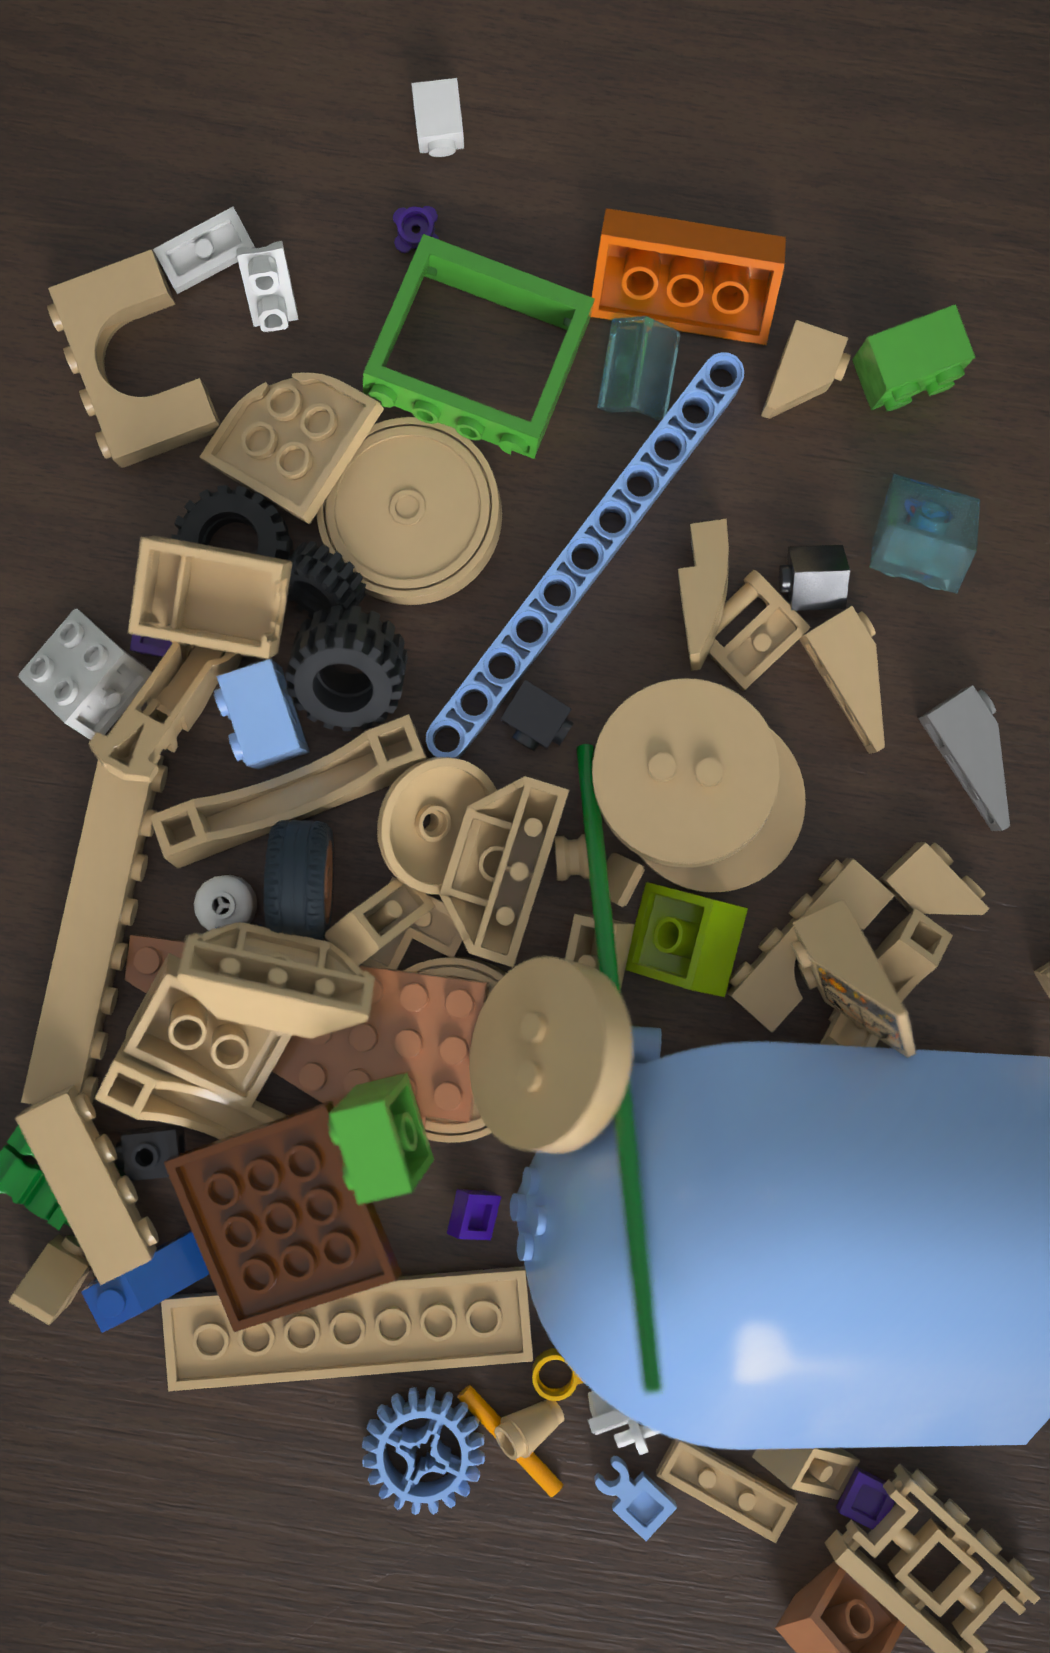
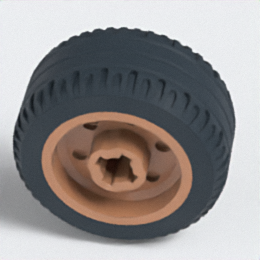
(299, 878)

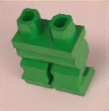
(27, 1181)

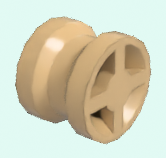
(571, 857)

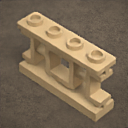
(909, 1595)

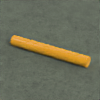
(490, 1420)

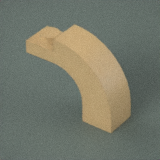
(906, 958)

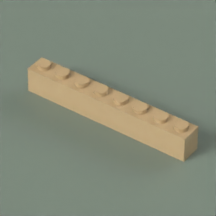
(92, 935)

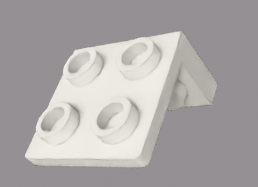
(84, 676)

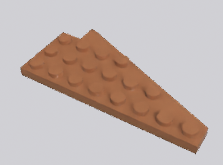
(413, 1027)

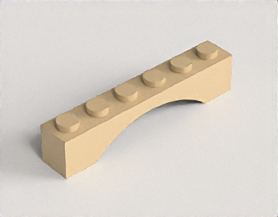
(234, 817)
(163, 1097)

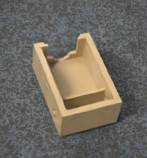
(210, 596)

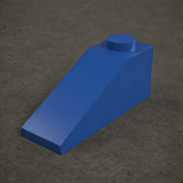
(132, 1293)

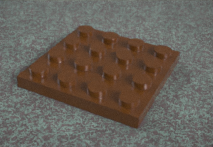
(280, 1219)

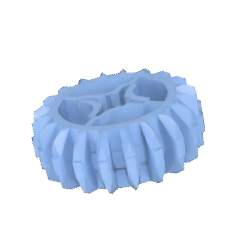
(440, 1456)

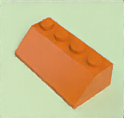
(688, 275)

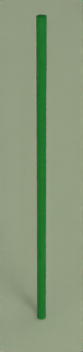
(624, 1116)

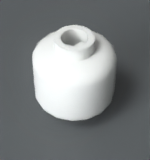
(238, 892)

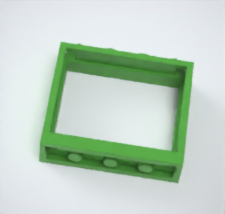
(499, 285)

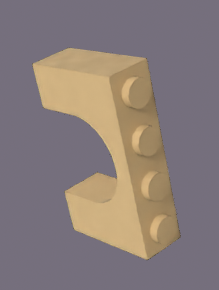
(90, 314)

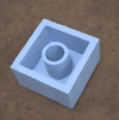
(261, 715)

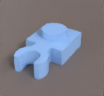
(639, 1501)

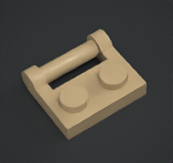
(763, 638)

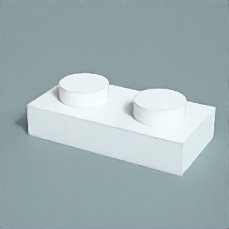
(203, 250)

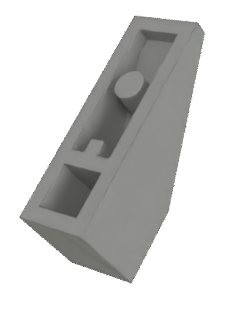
(972, 748)

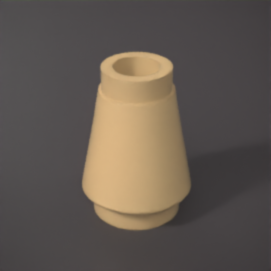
(528, 1428)

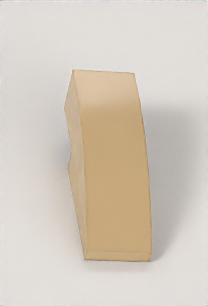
(704, 587)

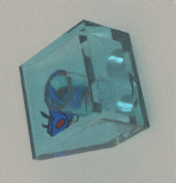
(926, 534)

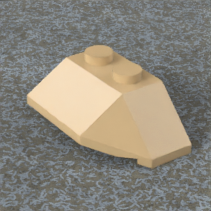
(501, 866)
(275, 980)

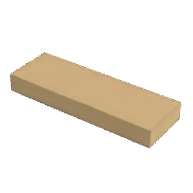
(727, 1488)

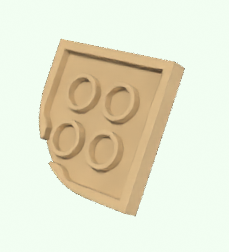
(293, 439)

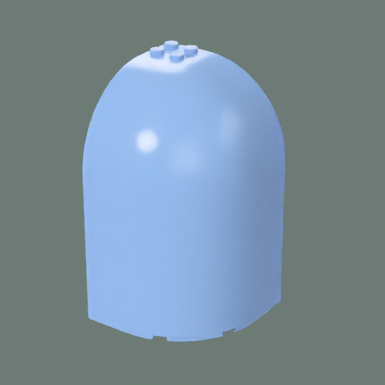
(828, 1247)

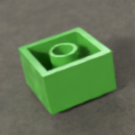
(913, 359)
(381, 1139)

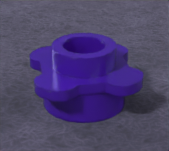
(407, 219)

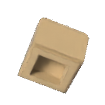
(622, 878)

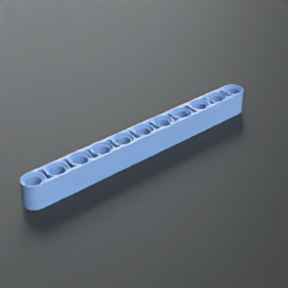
(592, 536)

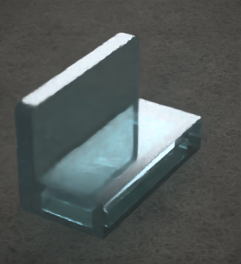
(639, 367)

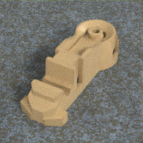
(175, 700)

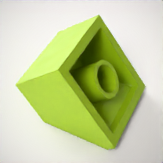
(685, 939)

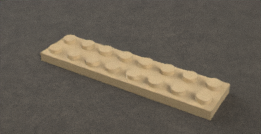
(382, 1330)

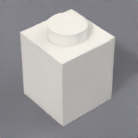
(438, 117)

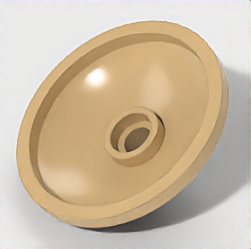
(436, 788)

